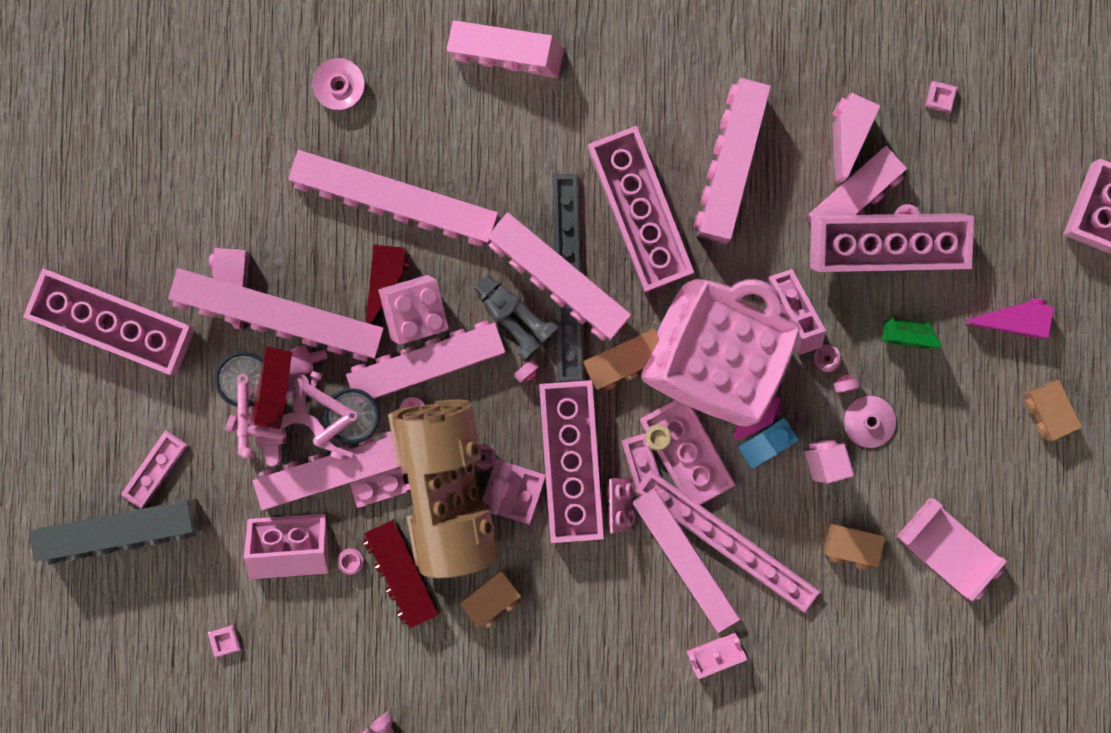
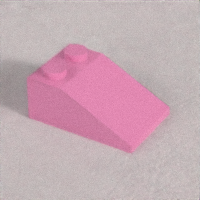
(850, 129)

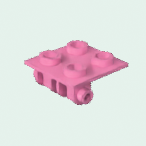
(621, 514)

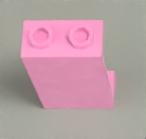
(951, 550)

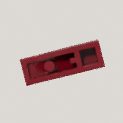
(386, 270)
(272, 389)

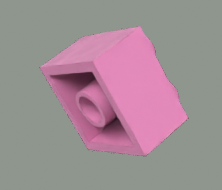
(413, 309)

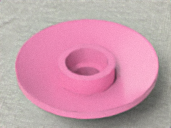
(336, 71)
(856, 421)

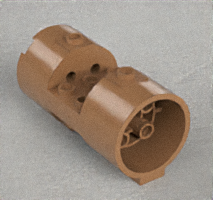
(449, 524)

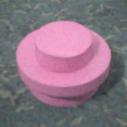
(350, 561)

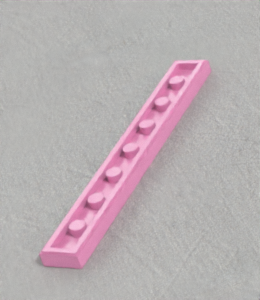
(731, 543)

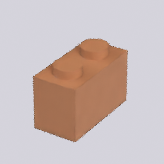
(1052, 410)
(854, 546)
(491, 599)

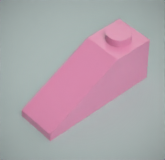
(230, 267)
(799, 308)

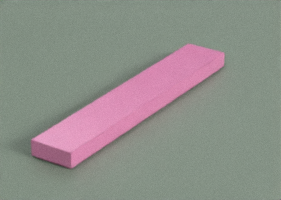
(686, 560)

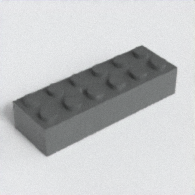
(121, 529)

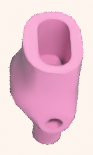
(303, 360)

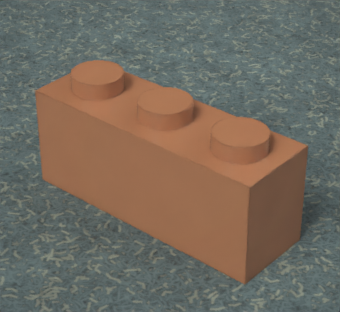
(621, 361)

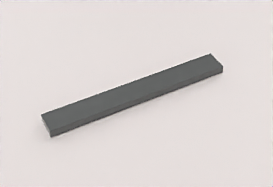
(567, 245)

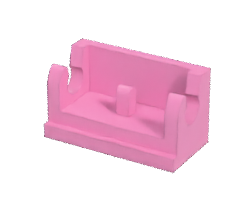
(716, 655)

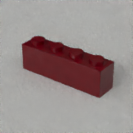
(401, 574)

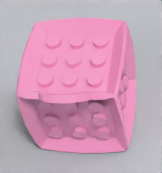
(722, 350)

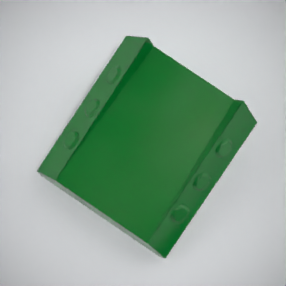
(910, 334)

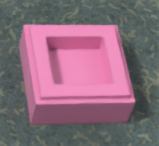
(941, 97)
(224, 641)

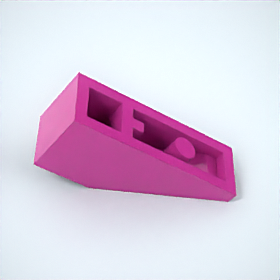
(1024, 319)

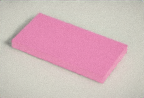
(691, 455)

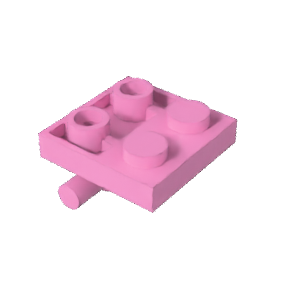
(513, 491)

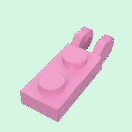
(379, 487)

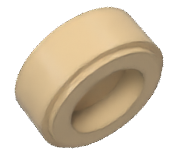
(658, 437)

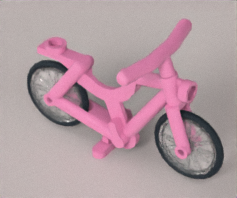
(348, 415)

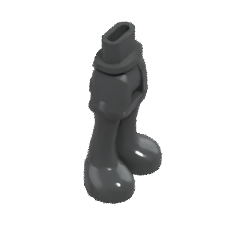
(502, 304)

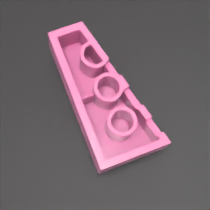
(505, 48)

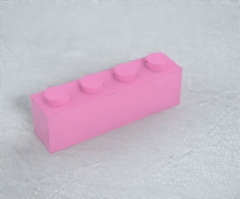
(863, 186)
(828, 461)

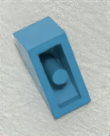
(768, 443)

